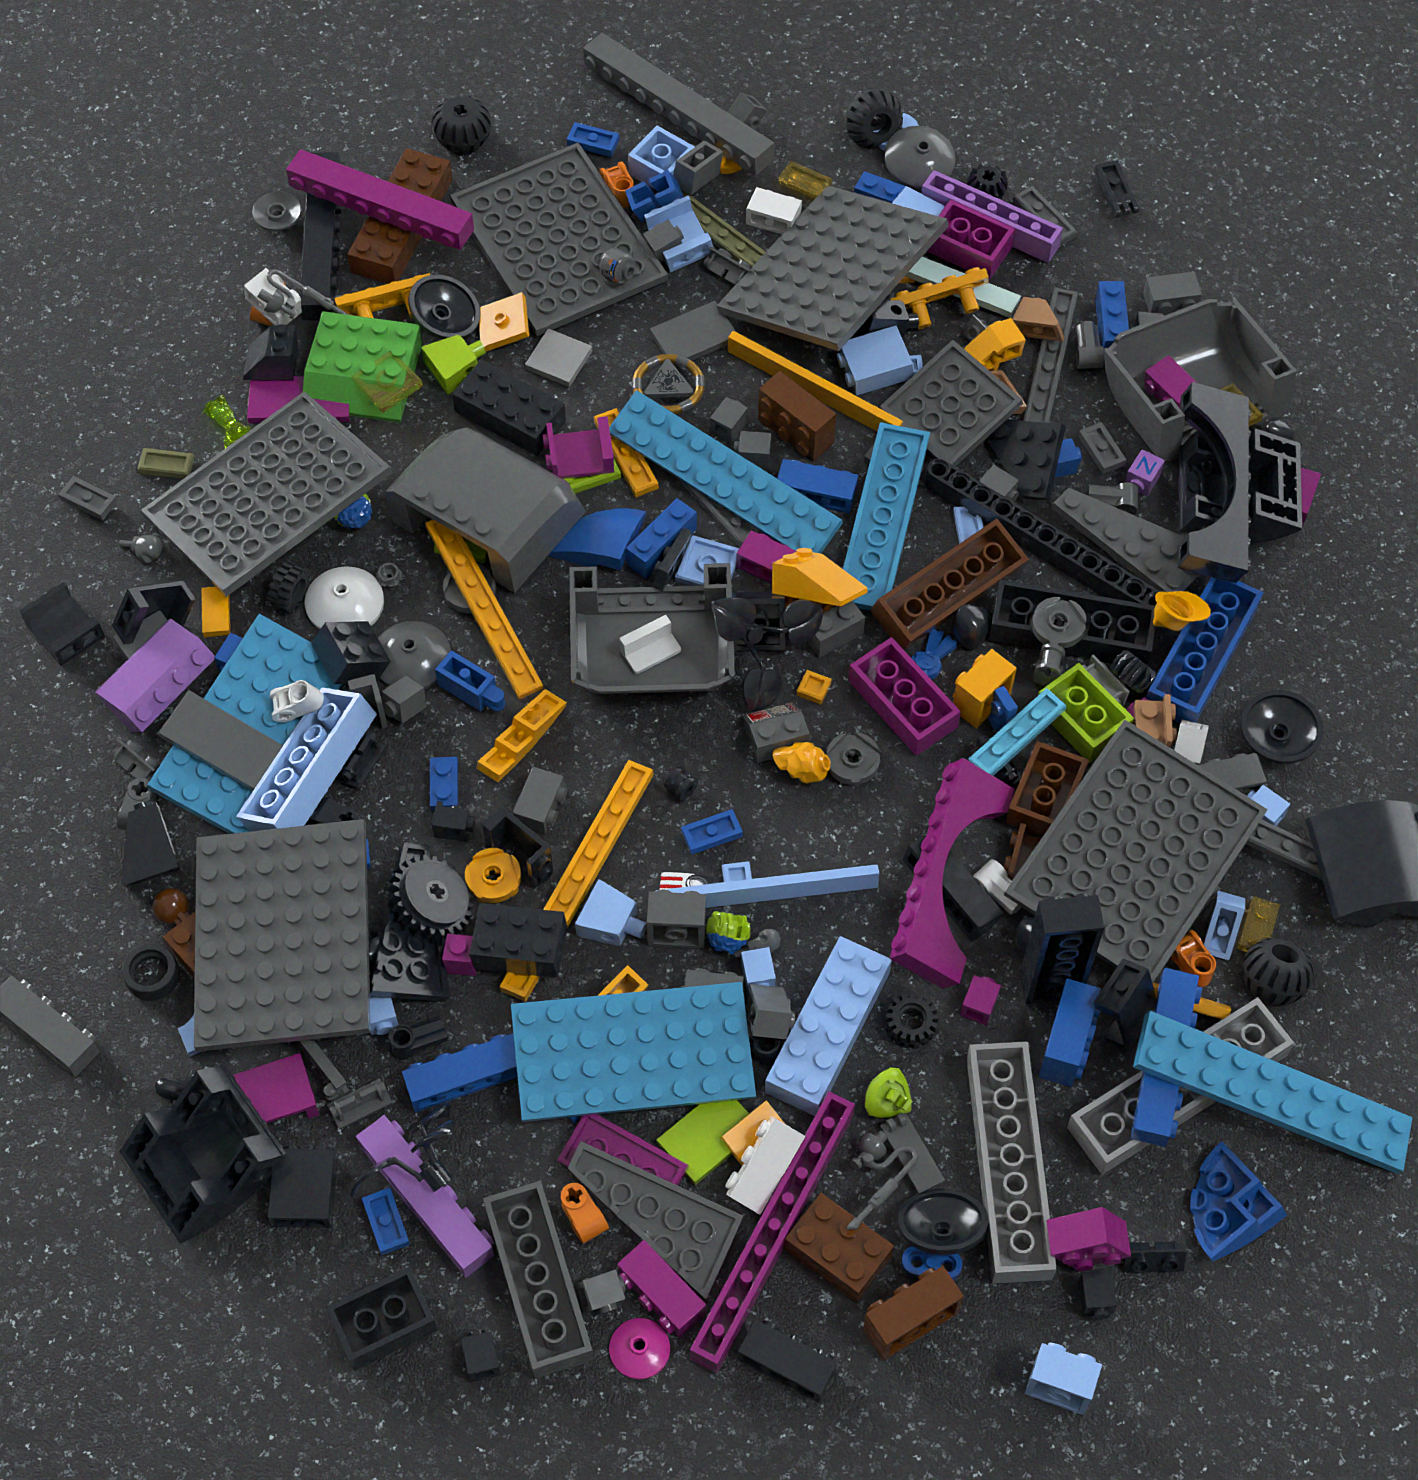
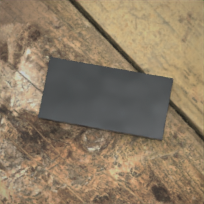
(220, 740)

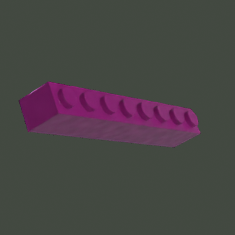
(380, 199)

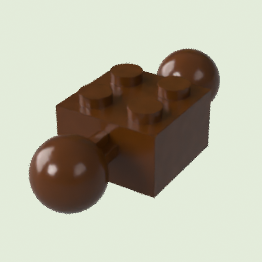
(172, 907)

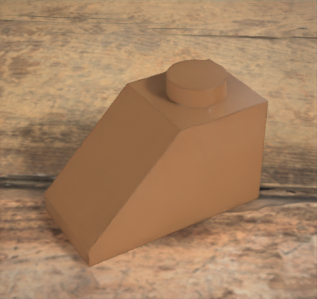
(1037, 320)

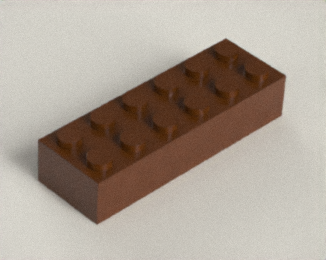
(385, 249)
(948, 583)

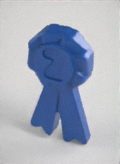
(930, 659)

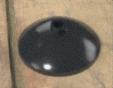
(443, 306)
(1285, 715)
(942, 1221)

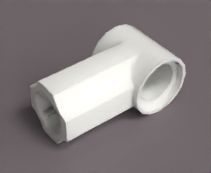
(995, 882)

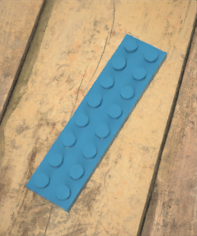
(885, 510)

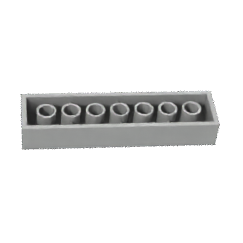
(1107, 1123)
(1010, 1162)

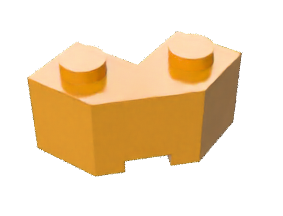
(997, 344)

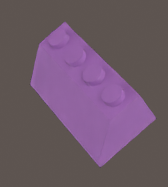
(155, 676)

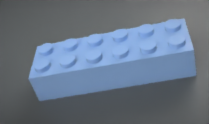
(308, 763)
(828, 1026)

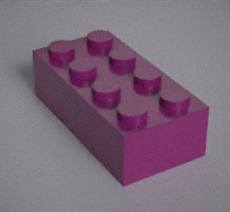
(904, 696)

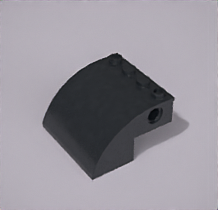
(1273, 486)
(1368, 859)
(202, 1153)

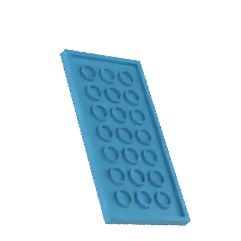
(262, 661)
(632, 1051)

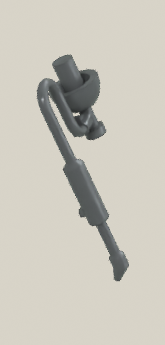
(276, 301)
(872, 1149)

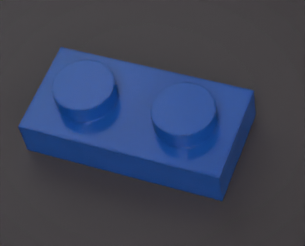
(593, 139)
(878, 187)
(1002, 709)
(443, 781)
(711, 831)
(385, 1221)

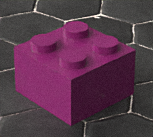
(1088, 1239)

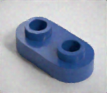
(929, 1261)

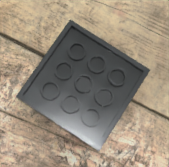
(954, 402)

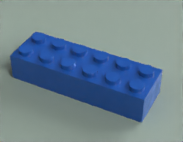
(1205, 648)

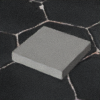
(558, 357)

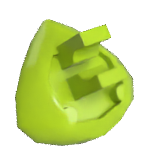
(888, 1094)

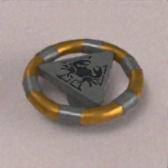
(669, 383)

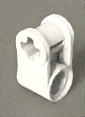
(295, 701)

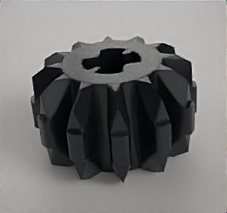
(989, 180)
(1133, 671)

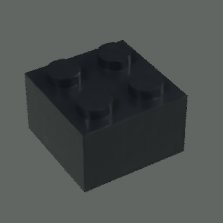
(350, 651)

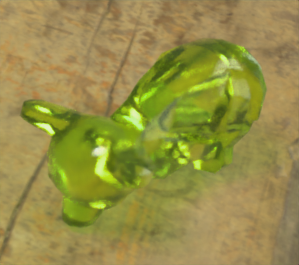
(224, 416)

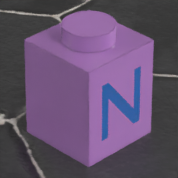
(1145, 472)

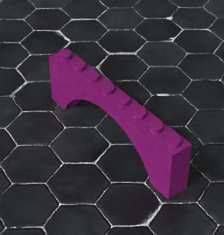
(924, 937)

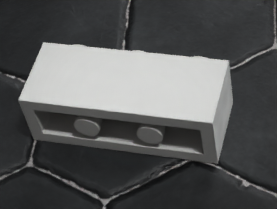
(764, 1164)

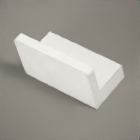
(649, 645)

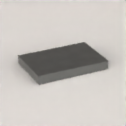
(693, 332)

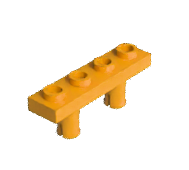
(949, 286)
(377, 298)

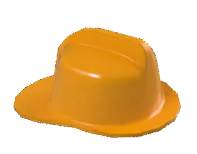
(1178, 609)

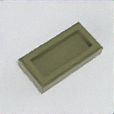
(165, 463)

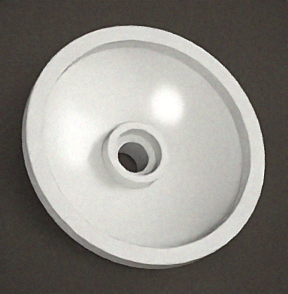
(359, 602)

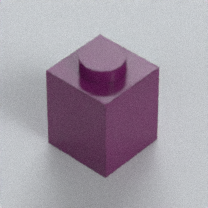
(456, 955)
(980, 999)

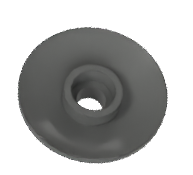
(276, 211)

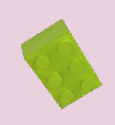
(1090, 712)

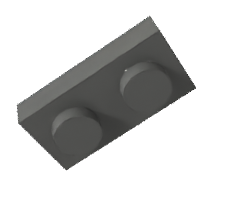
(1102, 448)
(88, 498)

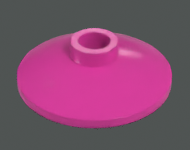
(644, 1362)

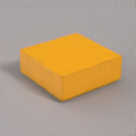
(814, 687)

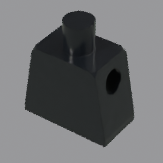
(889, 314)

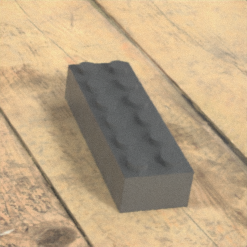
(538, 1279)

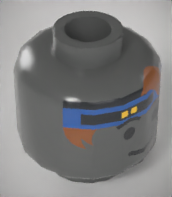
(617, 265)

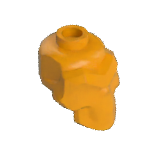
(803, 761)

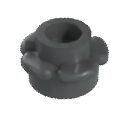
(386, 570)

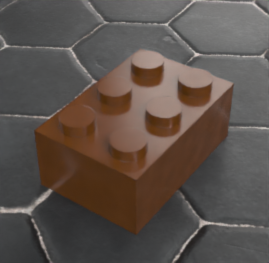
(796, 416)
(1045, 787)
(838, 1254)
(912, 1312)

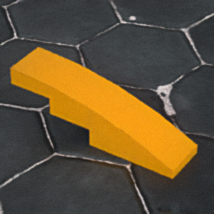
(522, 735)

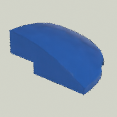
(601, 538)
(1230, 1204)

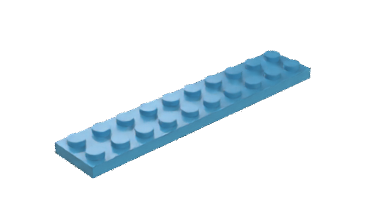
(723, 475)
(1273, 1092)

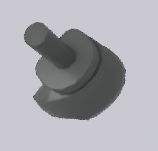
(144, 547)
(766, 938)

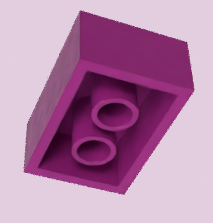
(973, 239)

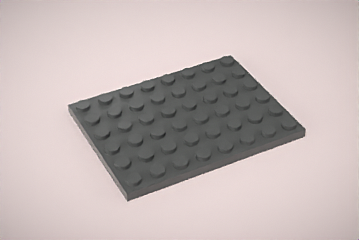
(546, 236)
(832, 267)
(266, 493)
(1144, 838)
(281, 936)

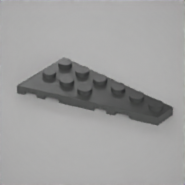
(1132, 541)
(676, 1223)

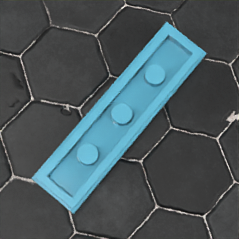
(1018, 732)

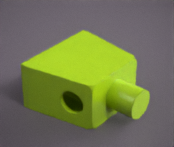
(451, 360)

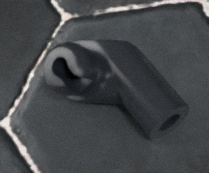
(171, 1089)

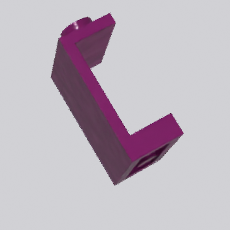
(580, 452)
(279, 1089)

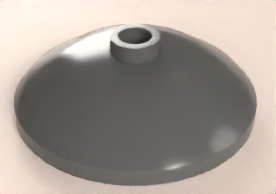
(914, 165)
(418, 662)

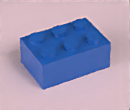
(1071, 1034)

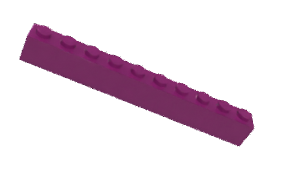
(770, 1233)

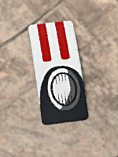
(677, 880)

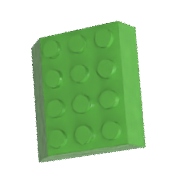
(352, 344)

